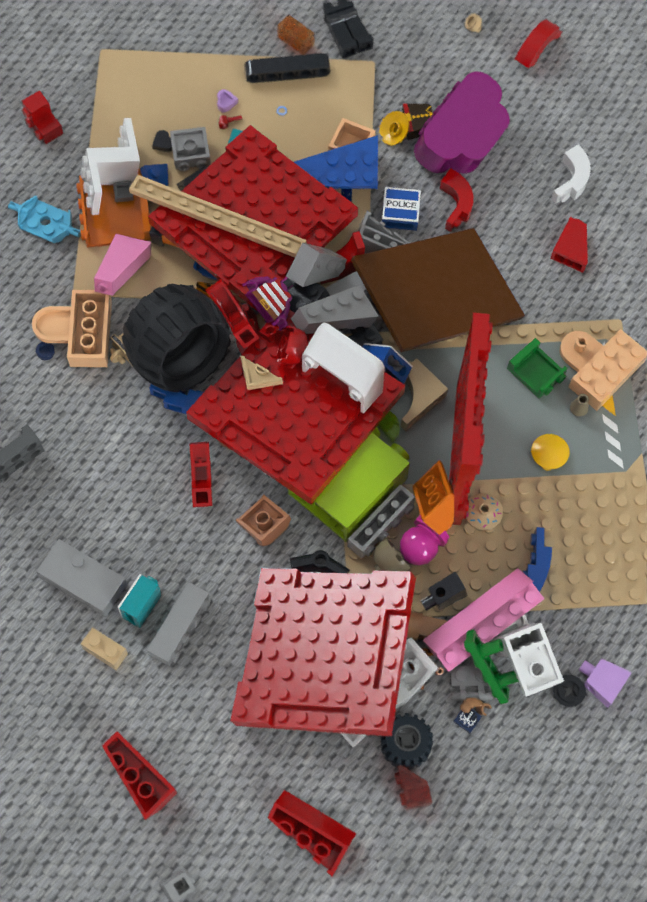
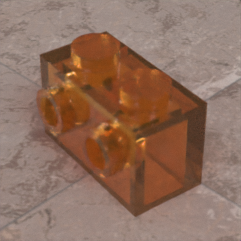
(296, 34)

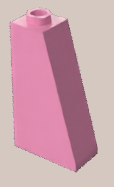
(120, 263)

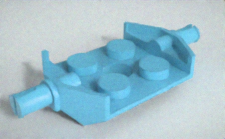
(35, 211)

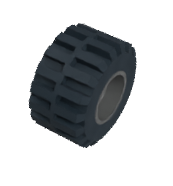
(409, 742)

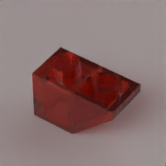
(414, 789)

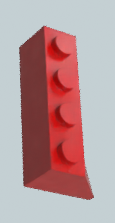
(140, 778)
(312, 830)

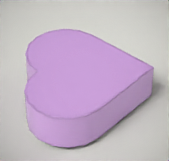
(226, 100)

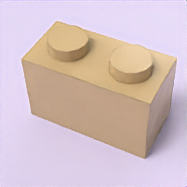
(104, 648)

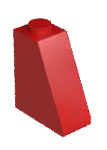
(572, 245)

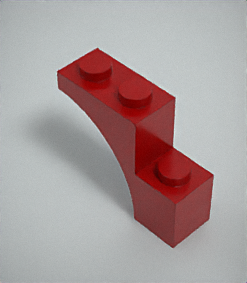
(234, 313)

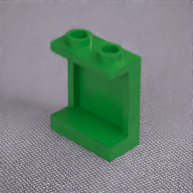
(536, 369)

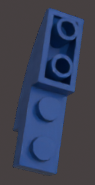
(176, 401)
(539, 558)

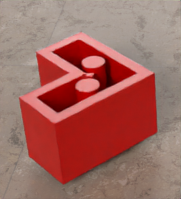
(40, 118)

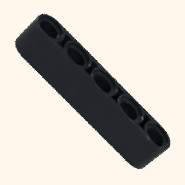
(287, 68)

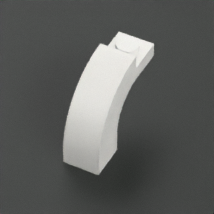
(579, 166)

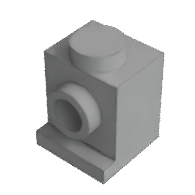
(186, 888)

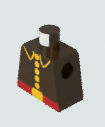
(417, 116)

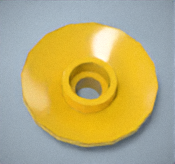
(389, 126)

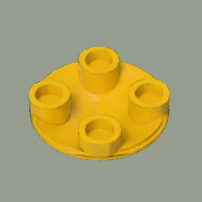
(550, 451)

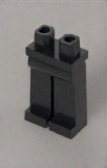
(346, 28)

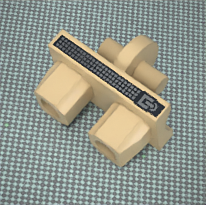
(120, 353)

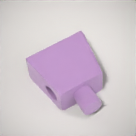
(604, 680)

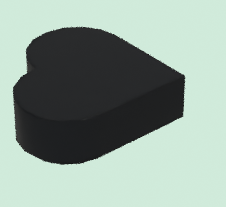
(162, 141)

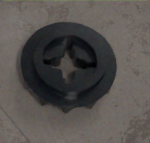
(578, 690)

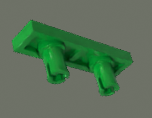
(481, 658)

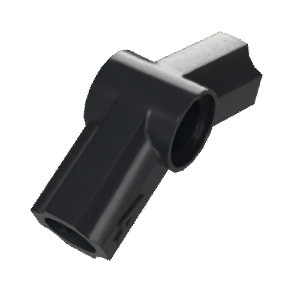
(307, 563)

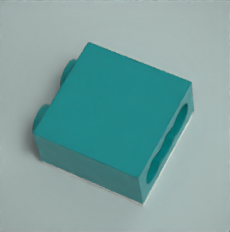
(140, 600)

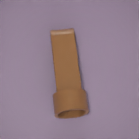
(422, 626)

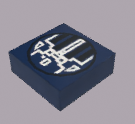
(467, 720)

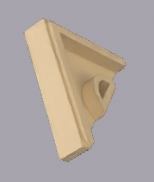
(258, 376)

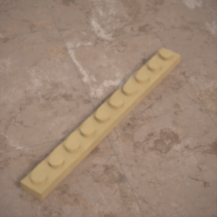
(216, 216)

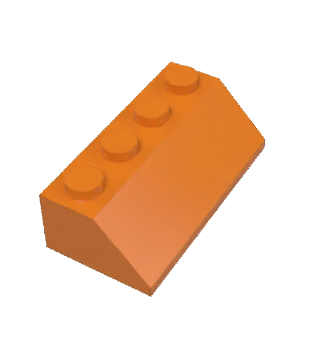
(435, 498)

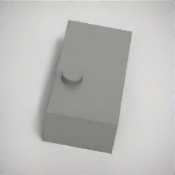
(81, 577)

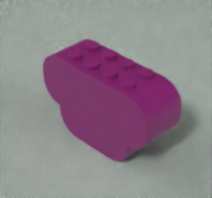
(463, 126)

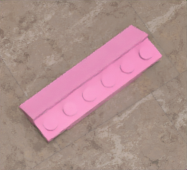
(486, 615)

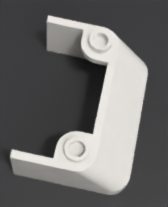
(347, 362)

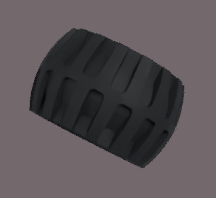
(176, 337)

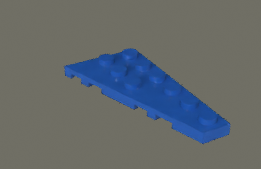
(347, 166)

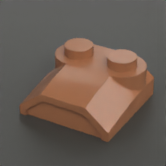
(264, 521)

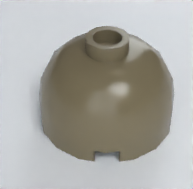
(389, 558)

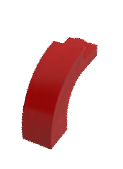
(536, 42)
(461, 191)

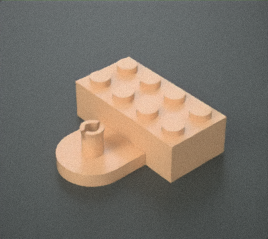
(81, 326)
(599, 367)

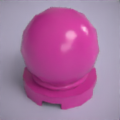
(421, 543)

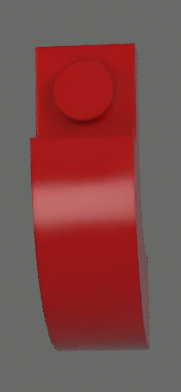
(201, 474)

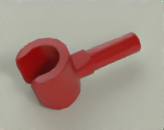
(224, 120)

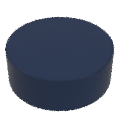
(45, 351)

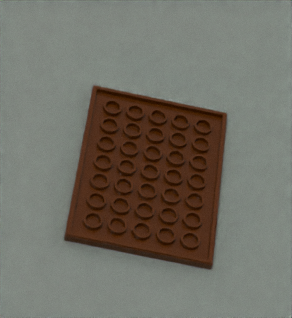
(434, 287)

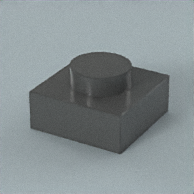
(122, 192)

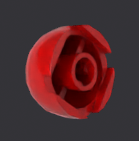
(292, 346)

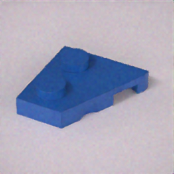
(156, 173)

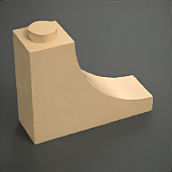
(425, 392)

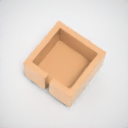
(348, 133)

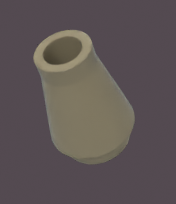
(580, 406)

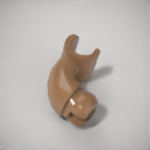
(470, 703)

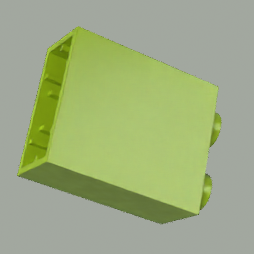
(360, 486)

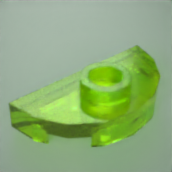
(390, 426)

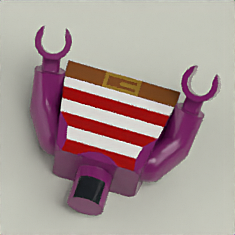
(270, 298)

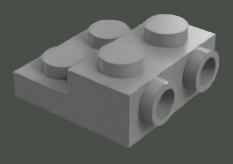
(190, 148)

